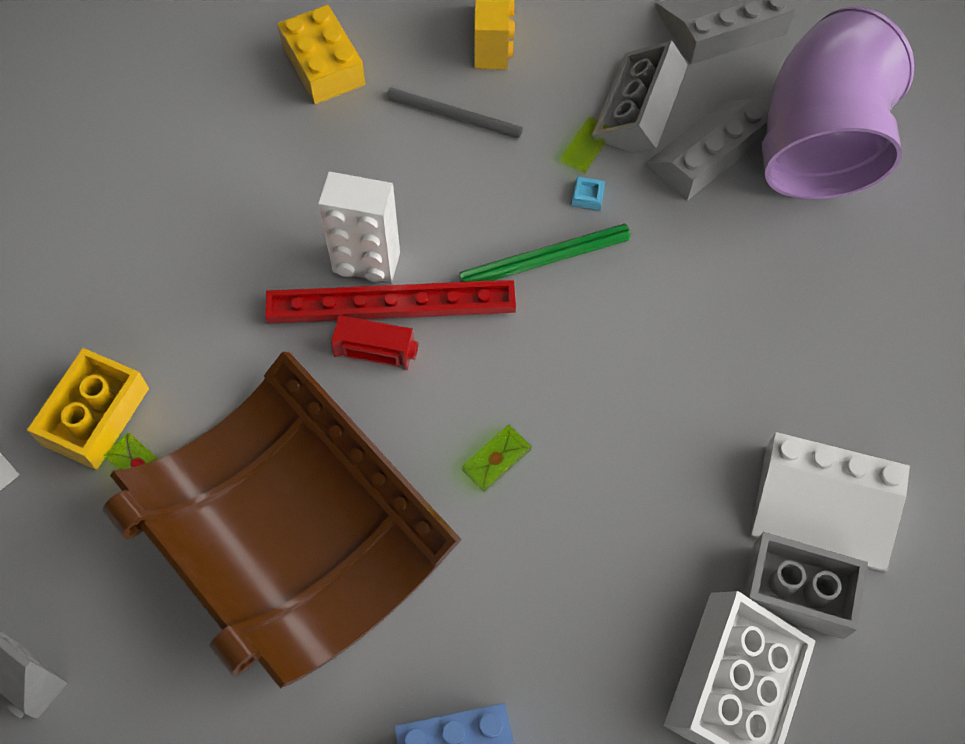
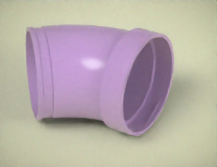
(834, 104)

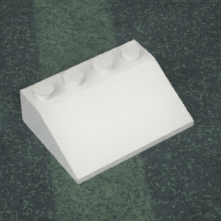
(831, 499)
(740, 675)

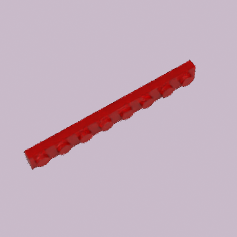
(390, 301)

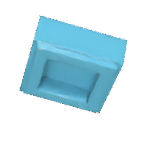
(588, 193)

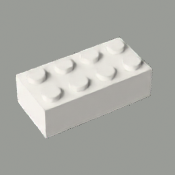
(360, 227)

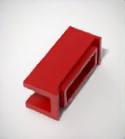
(374, 341)

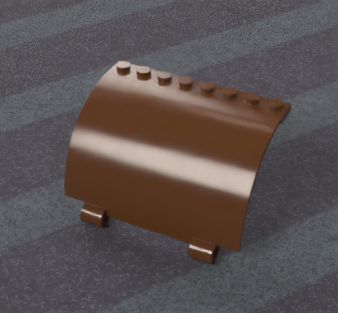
(285, 526)

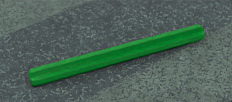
(547, 254)

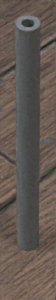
(455, 112)

